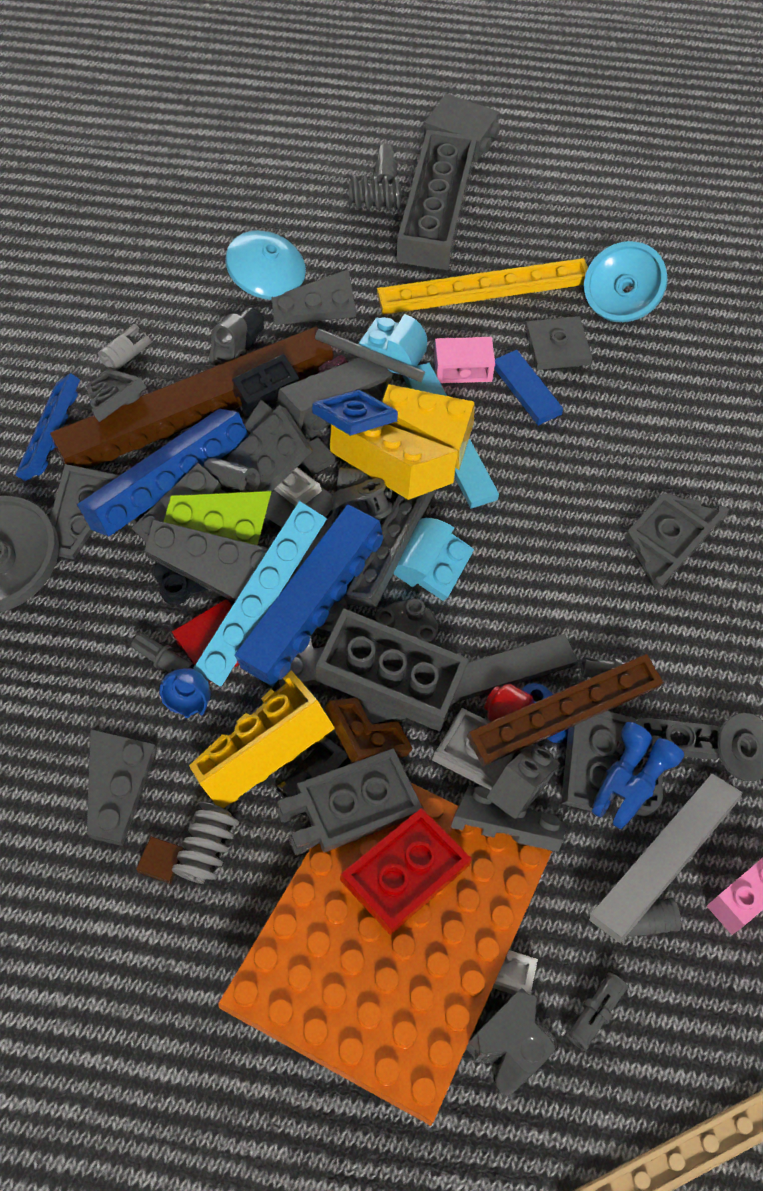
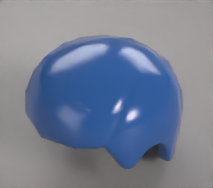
(185, 692)

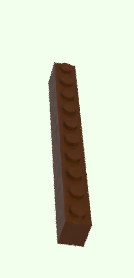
(179, 404)

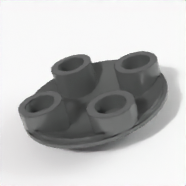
(411, 618)

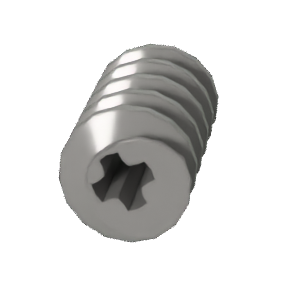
(205, 843)

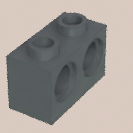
(523, 780)

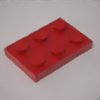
(405, 870)

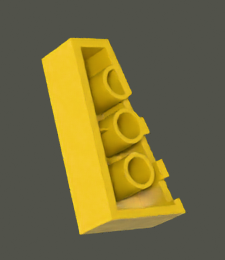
(262, 742)

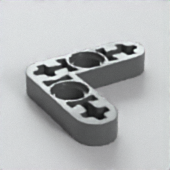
(702, 751)

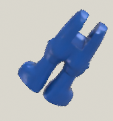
(630, 787)

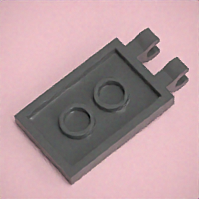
(350, 802)

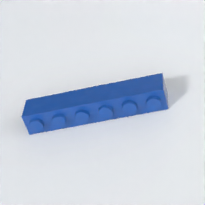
(158, 473)
(310, 595)

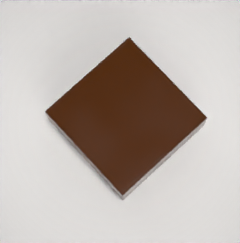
(159, 859)

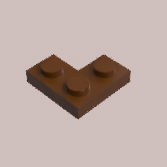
(360, 736)

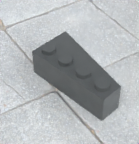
(338, 380)
(208, 559)

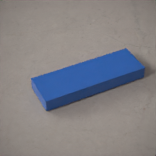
(527, 387)

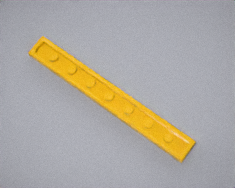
(482, 286)

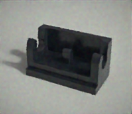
(263, 383)
(323, 759)

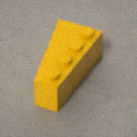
(400, 458)

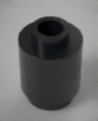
(255, 325)

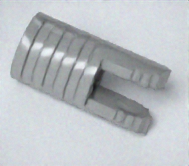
(122, 350)

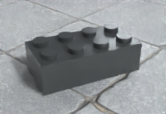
(391, 669)

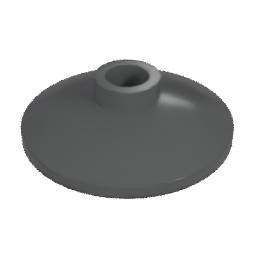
(747, 732)

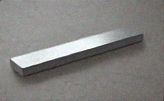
(665, 858)

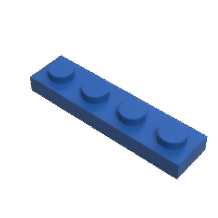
(52, 419)

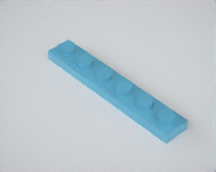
(260, 592)

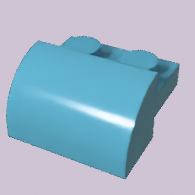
(400, 341)
(433, 558)

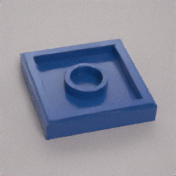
(354, 412)

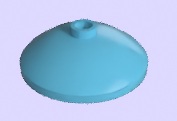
(264, 264)
(624, 266)

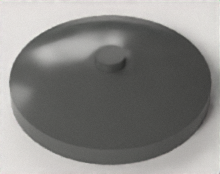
(26, 550)

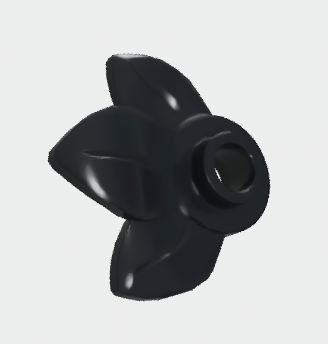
(172, 581)

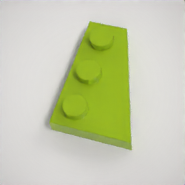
(222, 514)

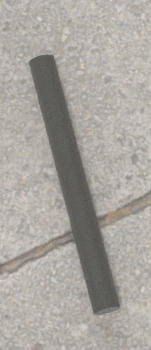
(370, 355)

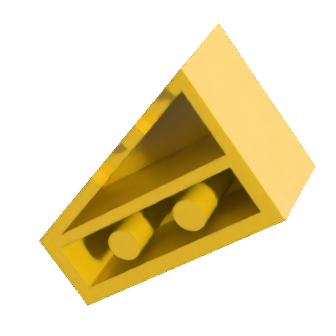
(433, 417)

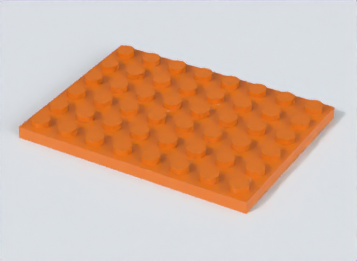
(378, 1003)

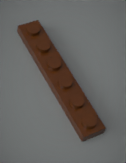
(564, 710)

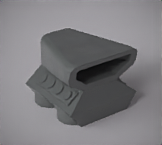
(514, 1041)

